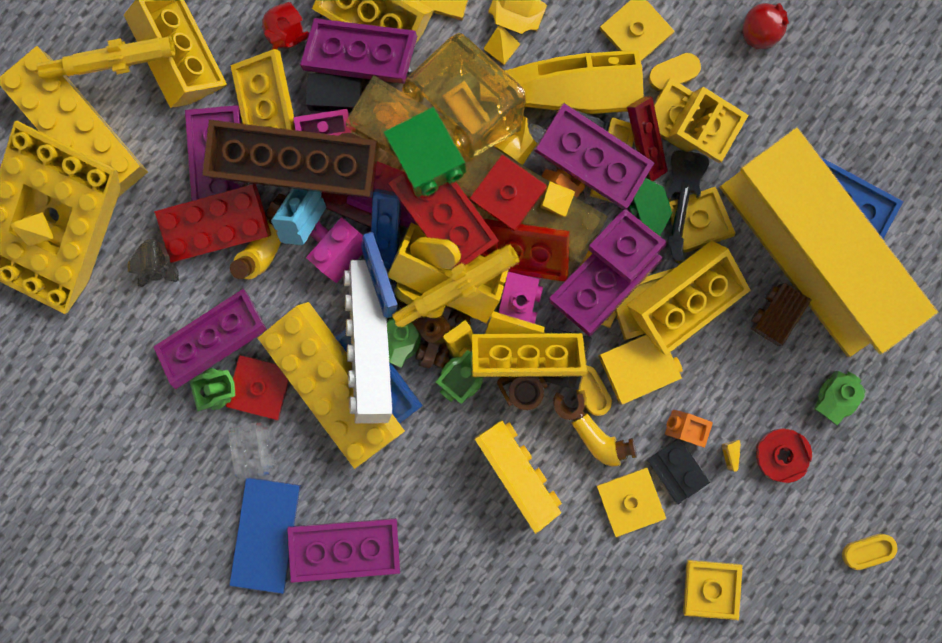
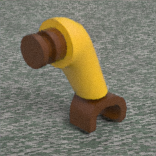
(261, 252)
(602, 446)

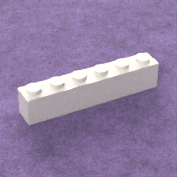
(367, 348)

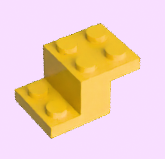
(697, 120)

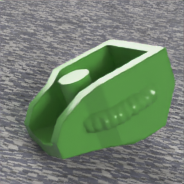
(402, 342)
(457, 379)
(217, 386)
(840, 396)

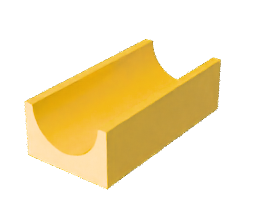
(827, 247)

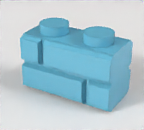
(298, 216)

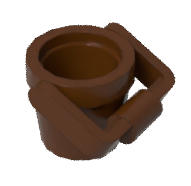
(524, 392)

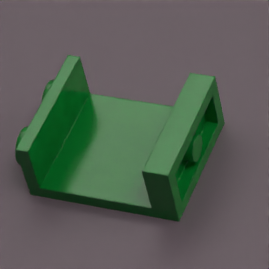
(426, 152)

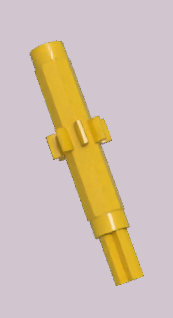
(116, 56)
(462, 283)

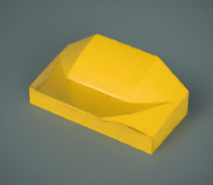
(518, 14)
(518, 145)

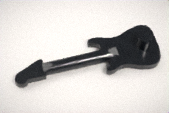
(687, 172)

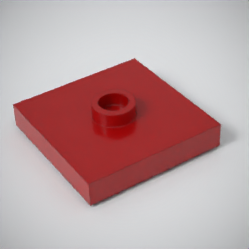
(508, 193)
(258, 388)

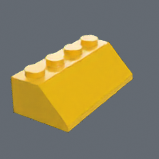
(383, 13)
(193, 69)
(689, 297)
(528, 355)
(518, 476)

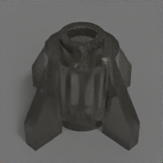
(152, 263)

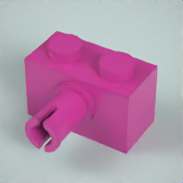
(324, 123)
(335, 248)
(519, 297)

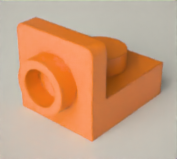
(564, 179)
(688, 428)

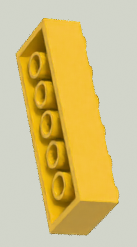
(68, 117)
(319, 373)

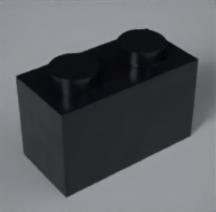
(332, 92)

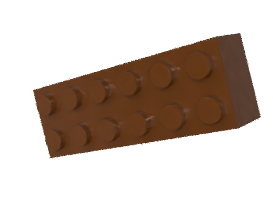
(290, 159)

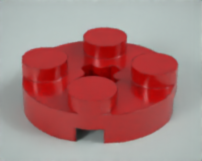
(797, 463)

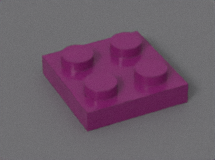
(627, 246)

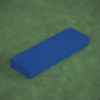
(386, 224)
(378, 275)

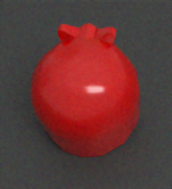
(765, 25)
(283, 26)

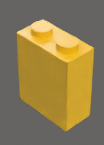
(639, 369)

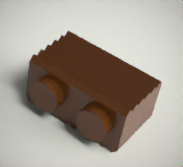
(780, 313)

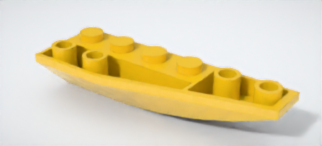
(583, 81)

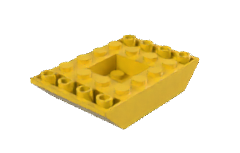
(46, 175)

